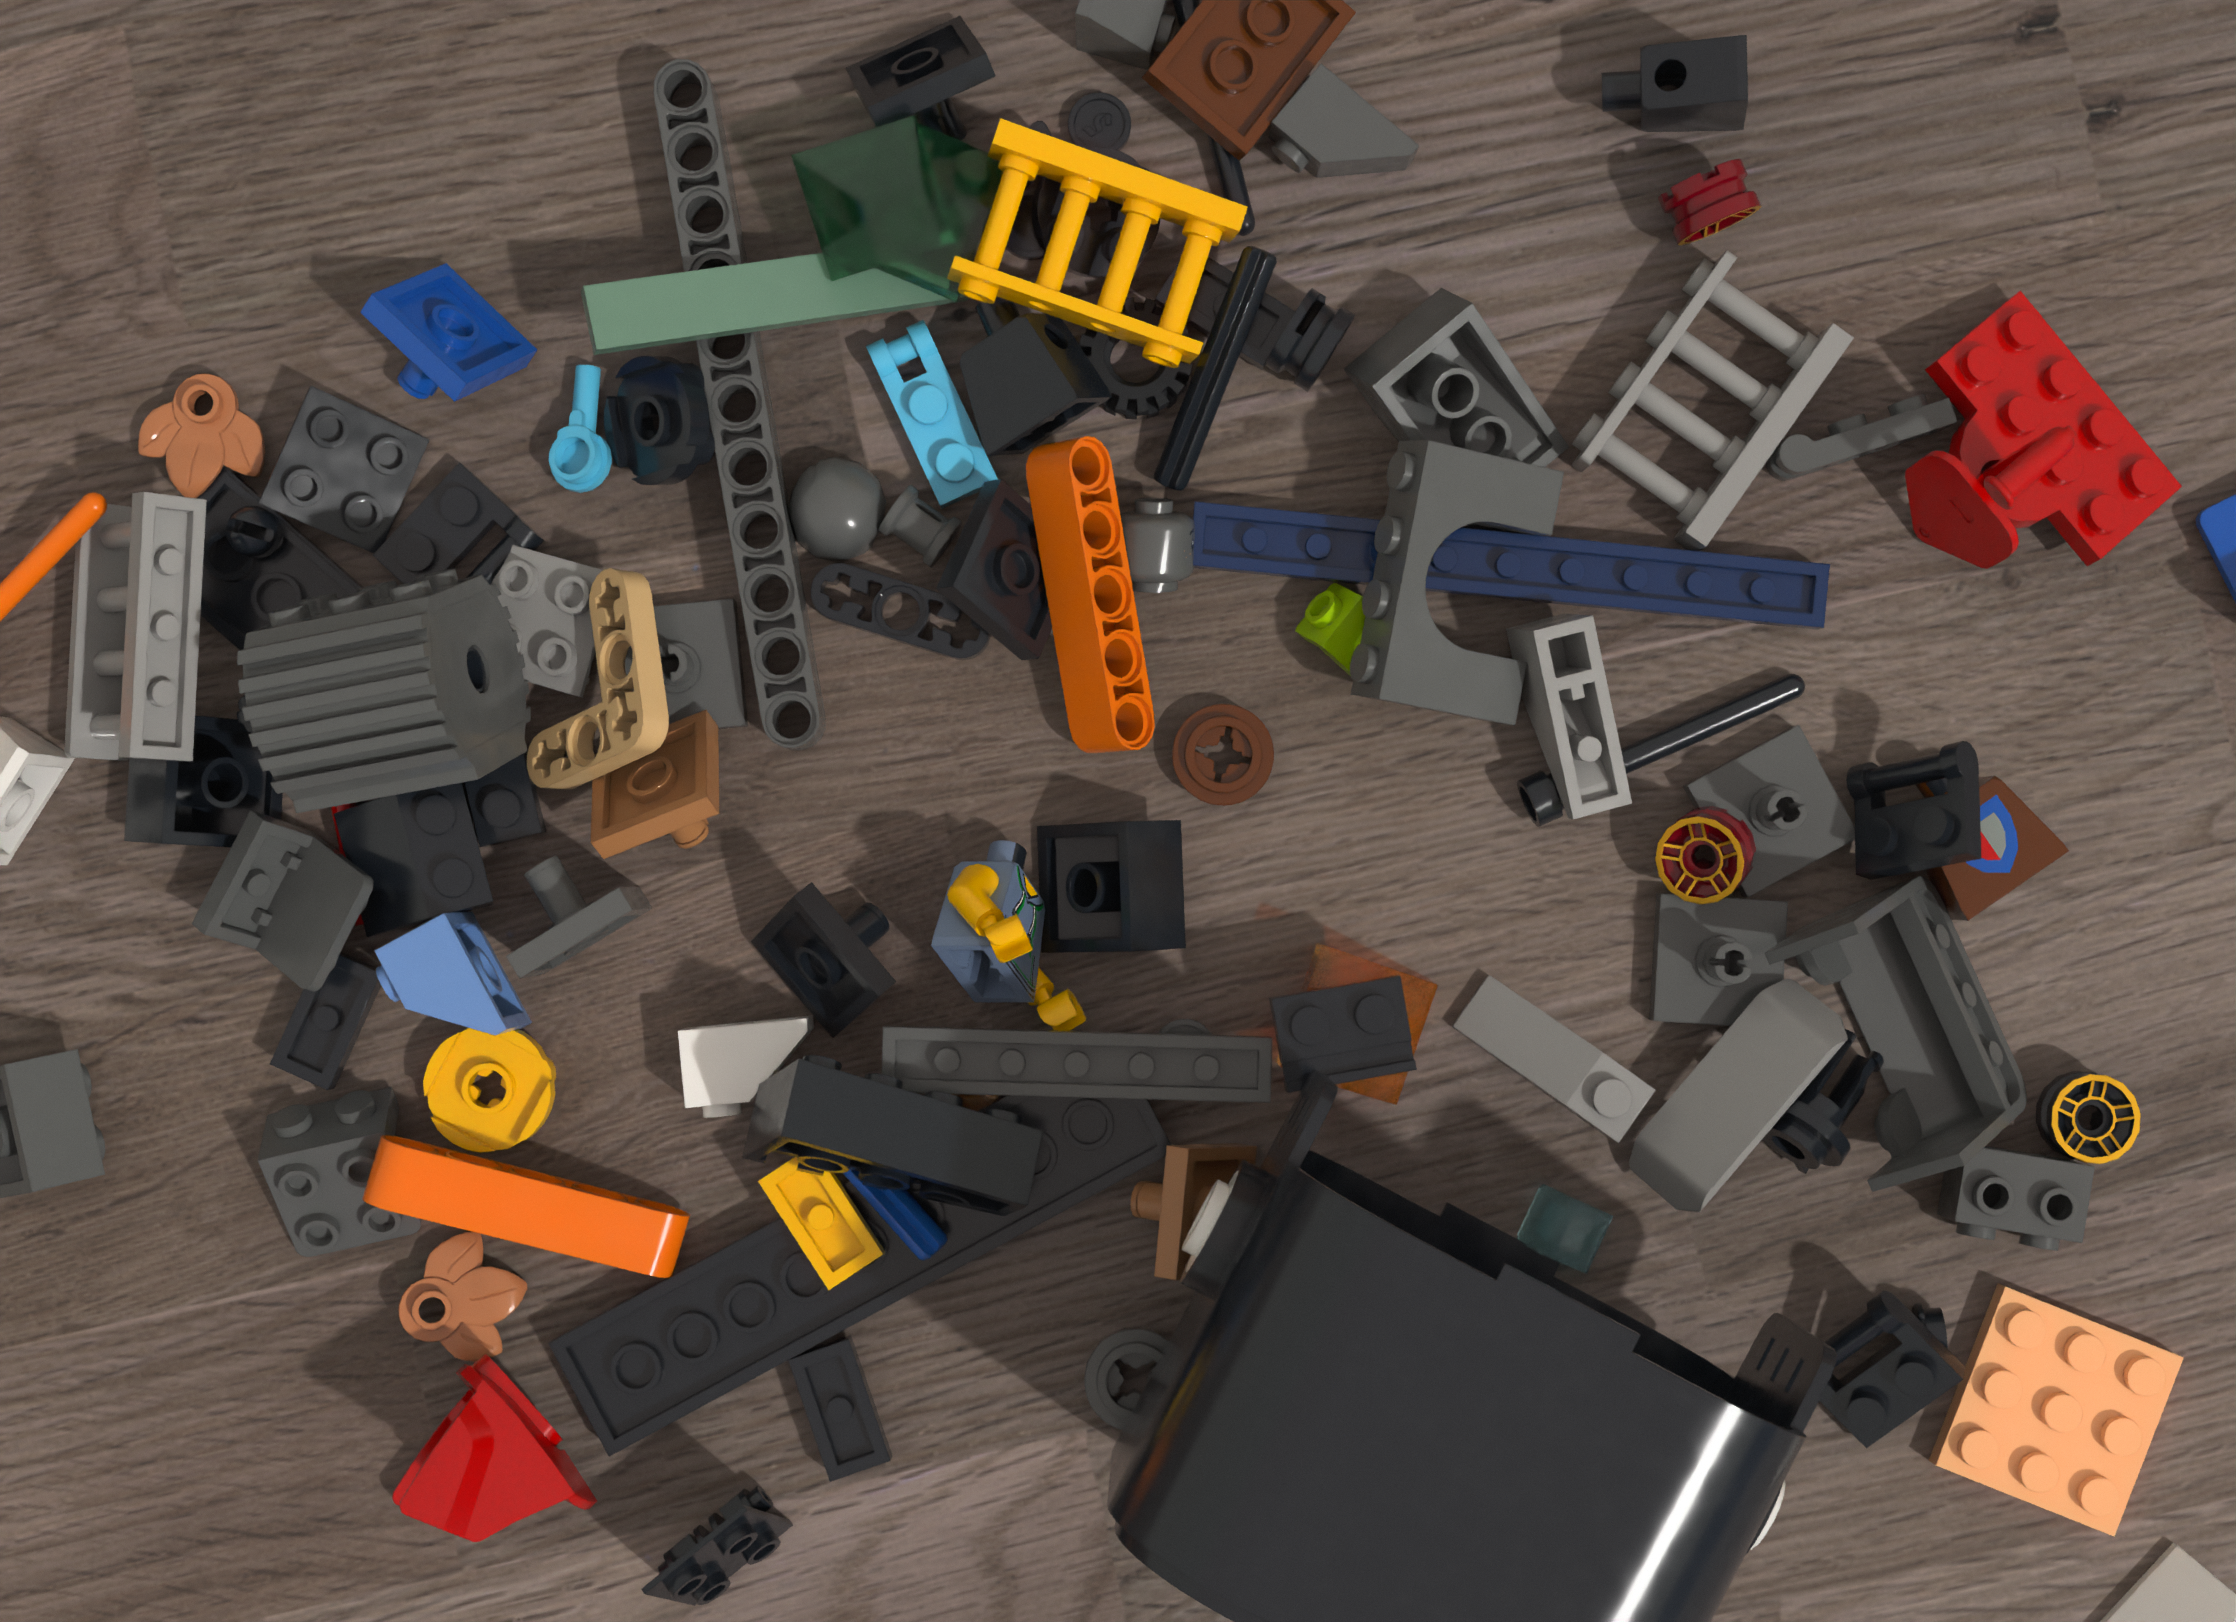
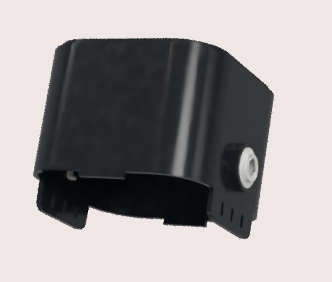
(1435, 1423)

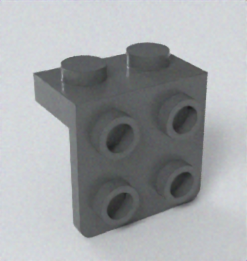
(285, 898)
(320, 1166)

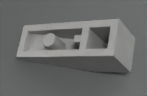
(1572, 711)
(1553, 1058)

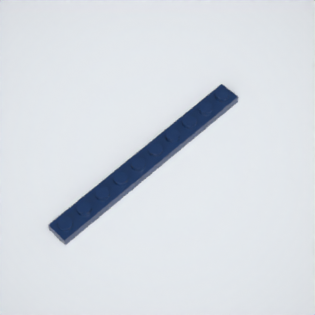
(1521, 567)

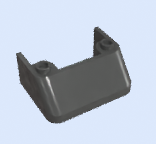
(1928, 1019)

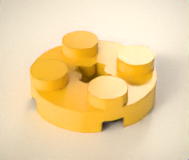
(454, 1098)

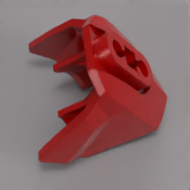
(489, 1462)

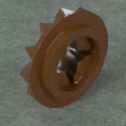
(1248, 738)

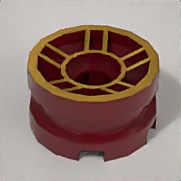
(1709, 202)
(1701, 879)

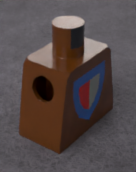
(2012, 850)

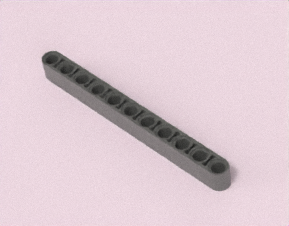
(723, 379)

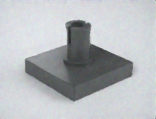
(701, 661)
(1782, 801)
(574, 921)
(1713, 957)

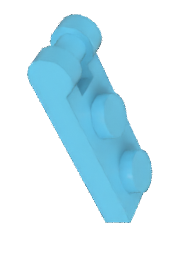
(933, 416)

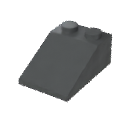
(1454, 384)

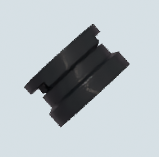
(1310, 352)

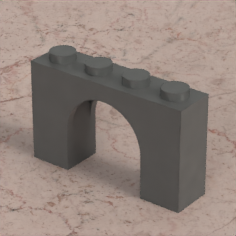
(1401, 648)

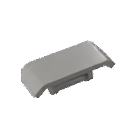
(1736, 1094)

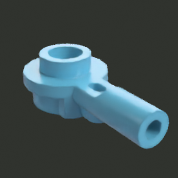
(579, 455)

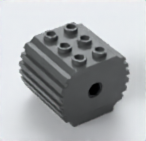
(384, 690)

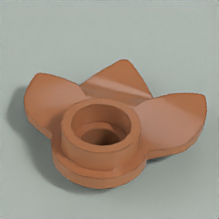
(202, 444)
(471, 1298)

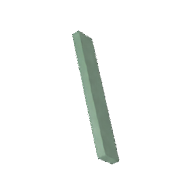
(739, 301)

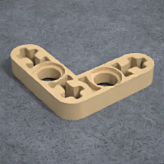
(633, 706)

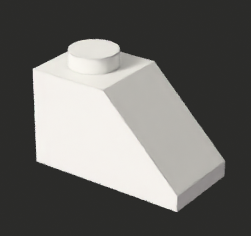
(730, 1060)

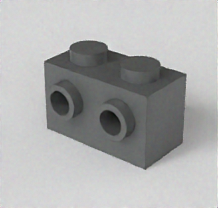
(2018, 1193)

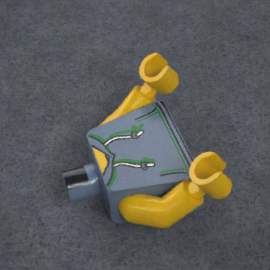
(994, 936)

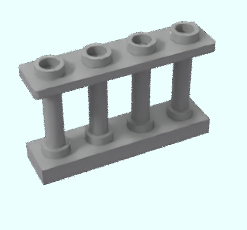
(1771, 406)
(136, 631)

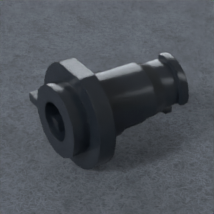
(1812, 1124)

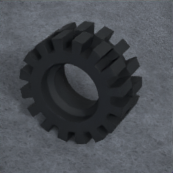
(1140, 397)

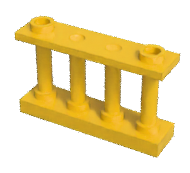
(1144, 200)

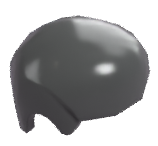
(837, 509)

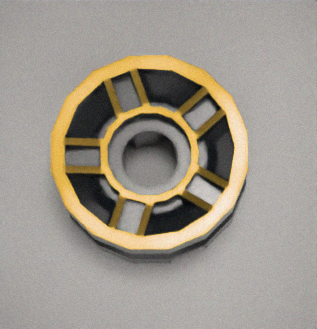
(2113, 1124)

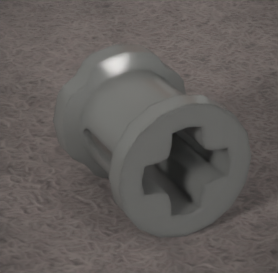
(920, 526)

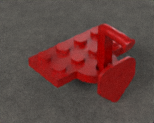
(2047, 445)

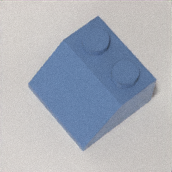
(451, 975)

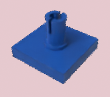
(447, 334)

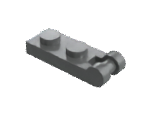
(1856, 438)

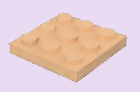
(2056, 1409)

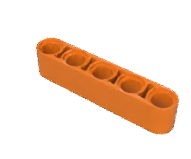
(1090, 595)
(525, 1206)

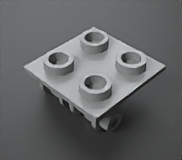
(550, 617)

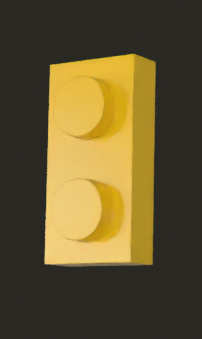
(822, 1221)

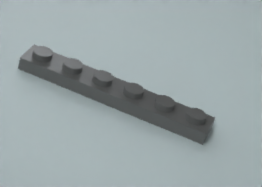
(1079, 1063)

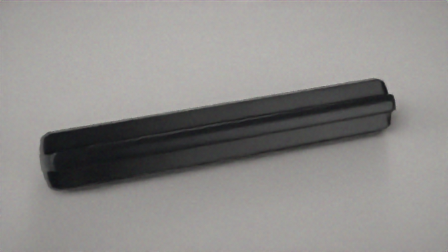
(1215, 367)

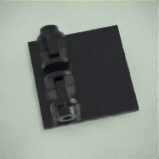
(343, 470)
(701, 1564)

